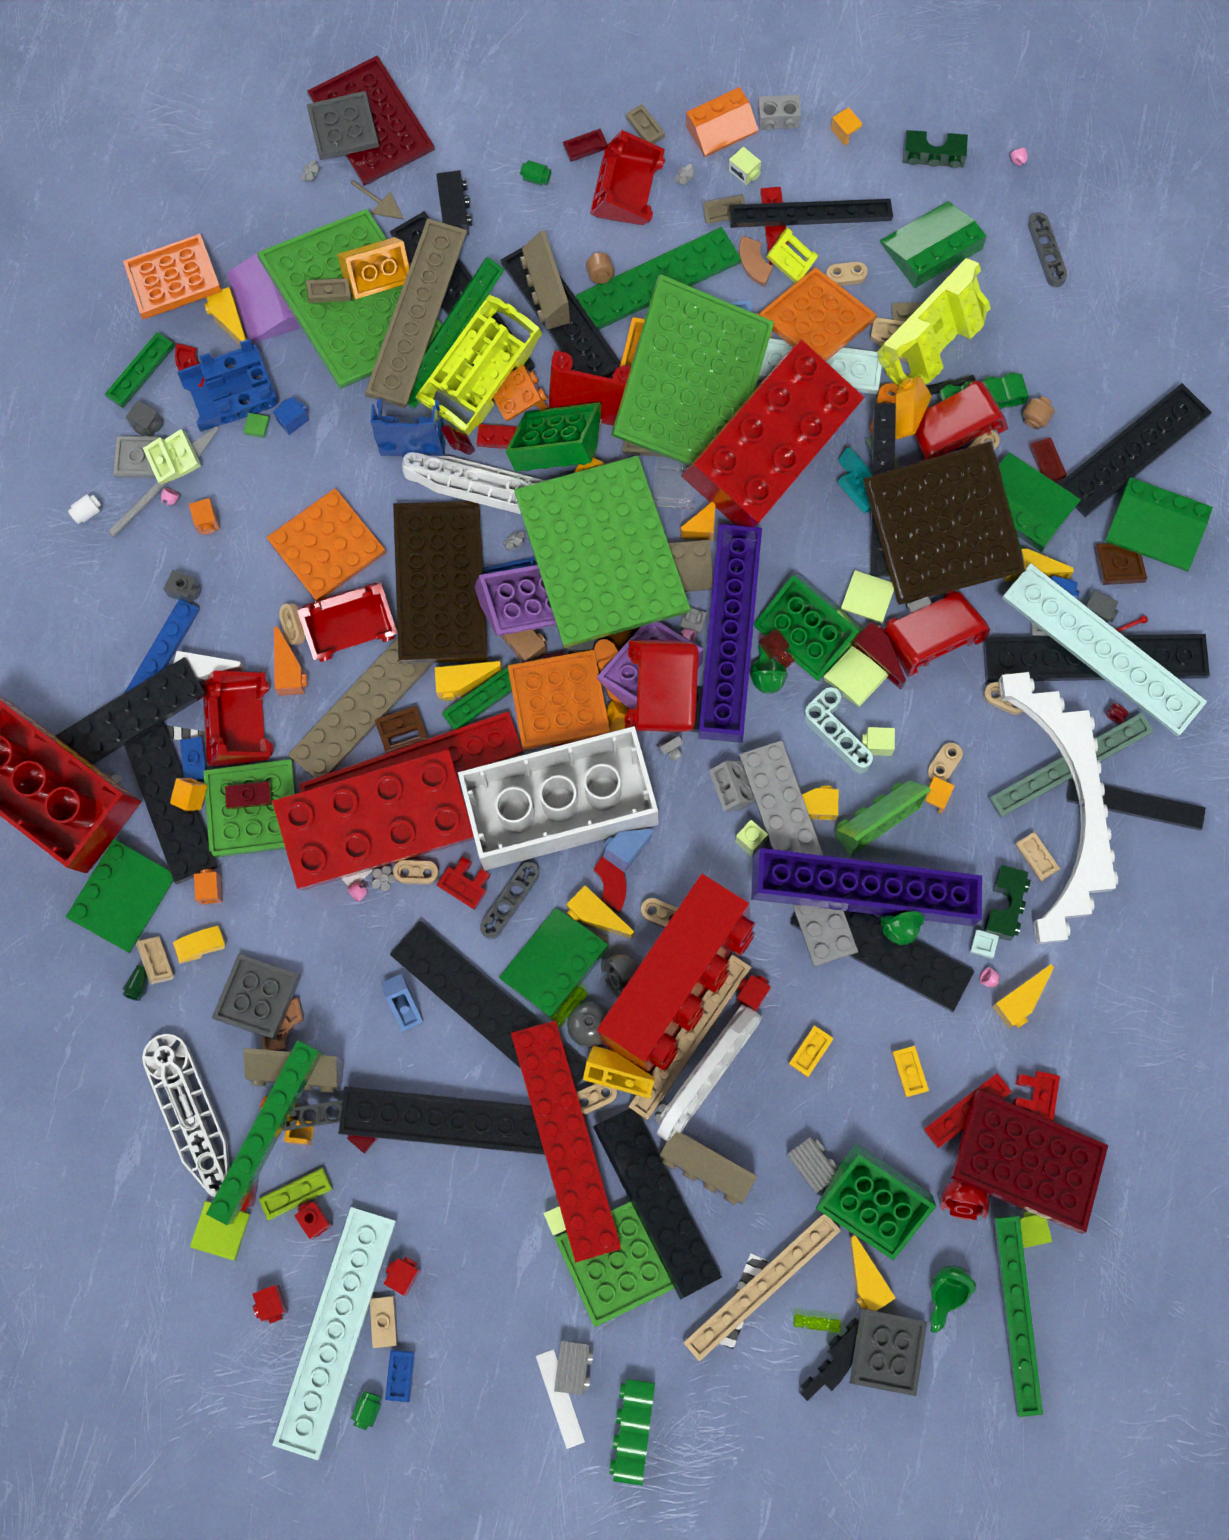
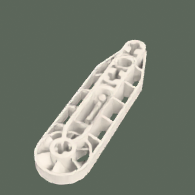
(466, 480)
(708, 1072)
(195, 1125)

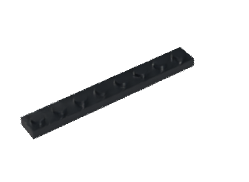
(810, 213)
(882, 461)

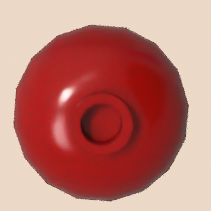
(964, 1201)

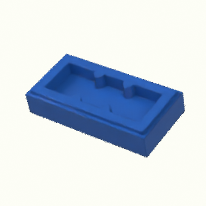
(193, 758)
(400, 1376)

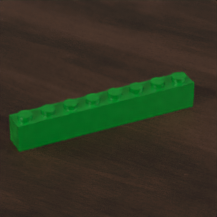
(264, 1133)

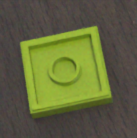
(217, 1237)

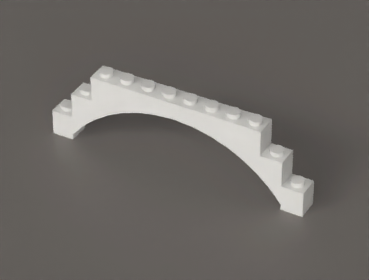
(1094, 860)

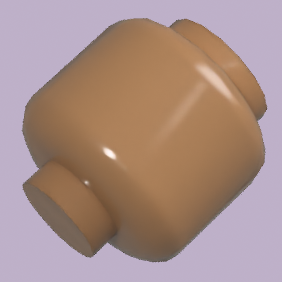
(599, 268)
(1038, 412)

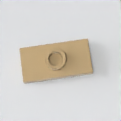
(1037, 856)
(154, 960)
(383, 1322)

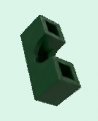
(919, 151)
(1012, 884)

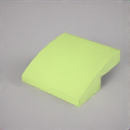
(171, 457)
(868, 597)
(855, 676)

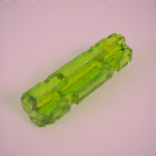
(573, 1001)
(816, 1323)

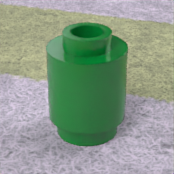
(535, 173)
(366, 1410)

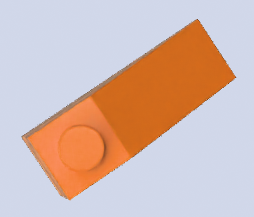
(287, 672)

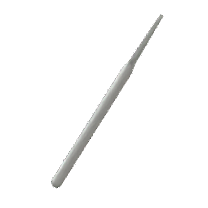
(198, 446)

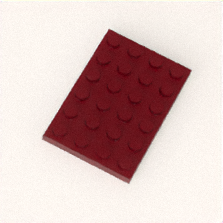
(396, 126)
(1030, 1162)

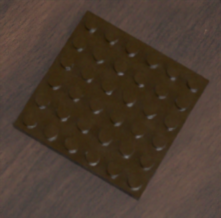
(945, 523)

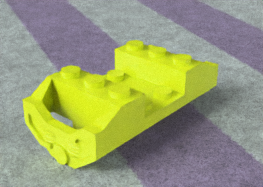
(950, 310)
(494, 357)

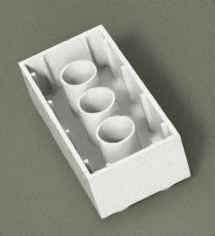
(558, 798)

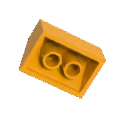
(375, 267)

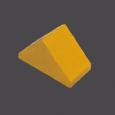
(701, 525)

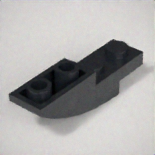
(833, 1371)

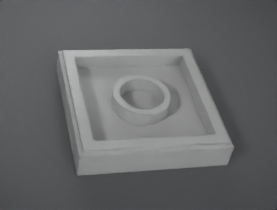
(130, 457)

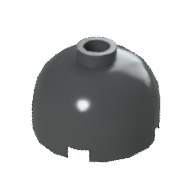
(619, 971)
(584, 1022)

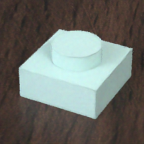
(984, 944)

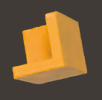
(845, 124)
(616, 714)
(939, 793)
(188, 794)
(299, 1136)

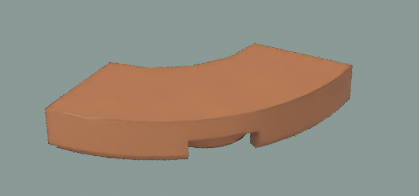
(752, 261)
(293, 1017)

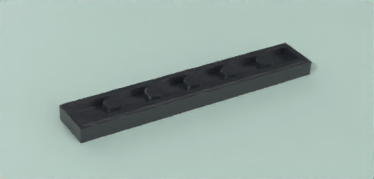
(1148, 807)

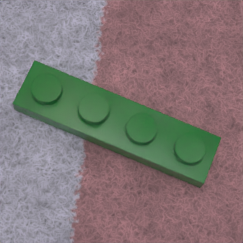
(139, 370)
(479, 700)

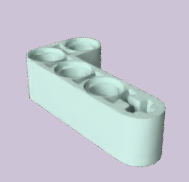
(842, 733)

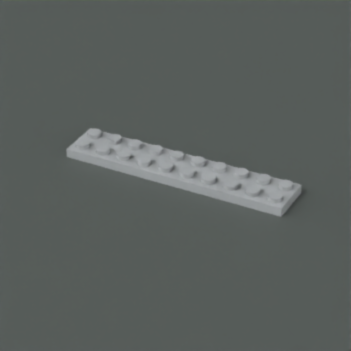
(791, 830)

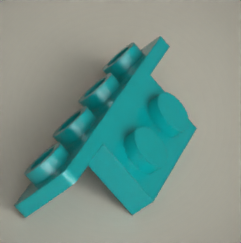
(853, 482)

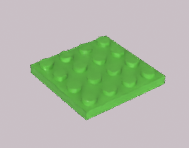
(247, 828)
(619, 1278)

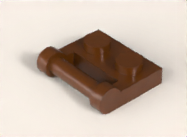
(398, 725)

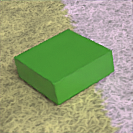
(256, 425)

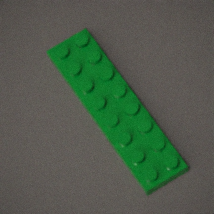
(634, 288)

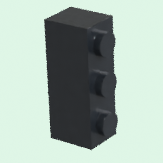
(452, 199)

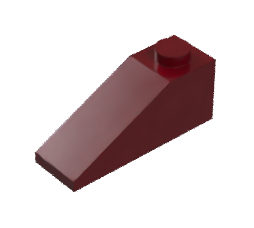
(877, 646)

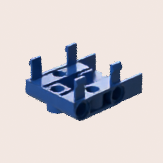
(227, 388)
(402, 438)

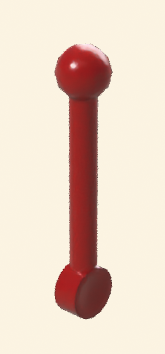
(1143, 619)

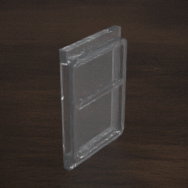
(669, 487)

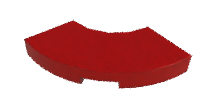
(186, 357)
(613, 884)

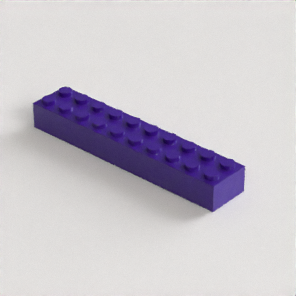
(730, 633)
(866, 886)

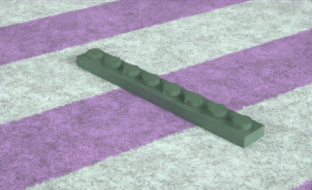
(1059, 772)

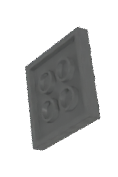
(342, 125)
(256, 997)
(888, 1352)

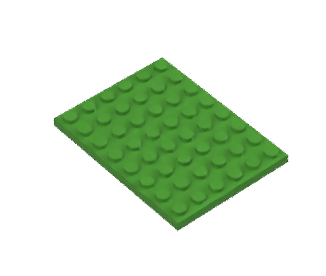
(343, 332)
(689, 370)
(601, 551)

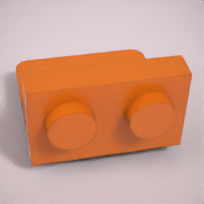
(520, 393)

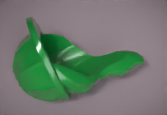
(768, 674)
(903, 927)
(949, 1292)

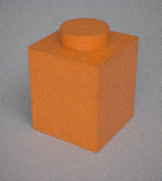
(204, 516)
(208, 887)

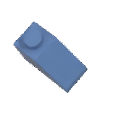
(626, 847)
(401, 1002)

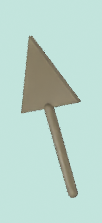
(386, 207)

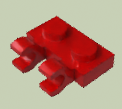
(462, 888)
(1043, 1095)

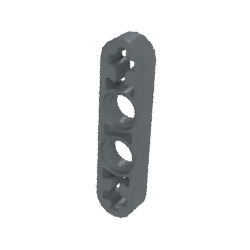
(1049, 249)
(508, 899)
(320, 1115)

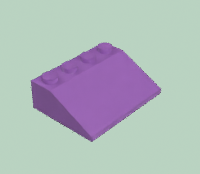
(259, 302)
(514, 600)
(622, 675)

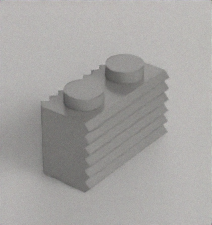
(813, 1164)
(572, 1368)

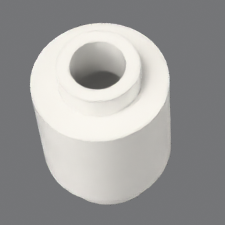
(84, 508)

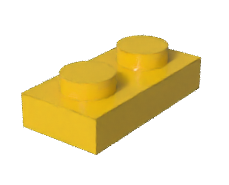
(811, 1051)
(910, 1071)

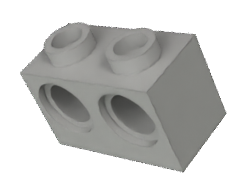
(779, 108)
(732, 785)

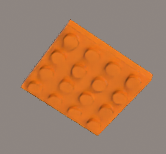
(171, 276)
(818, 314)
(326, 545)
(558, 700)

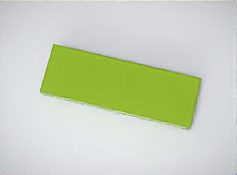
(295, 1194)

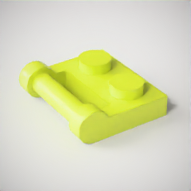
(787, 260)

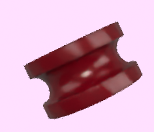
(1117, 713)

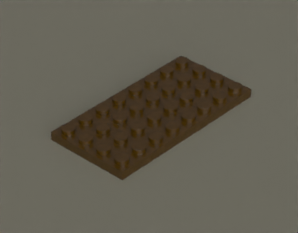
(436, 580)

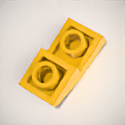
(198, 943)

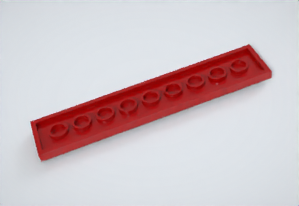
(470, 748)
(565, 1142)

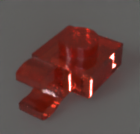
(776, 646)

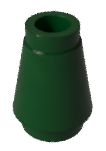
(136, 984)

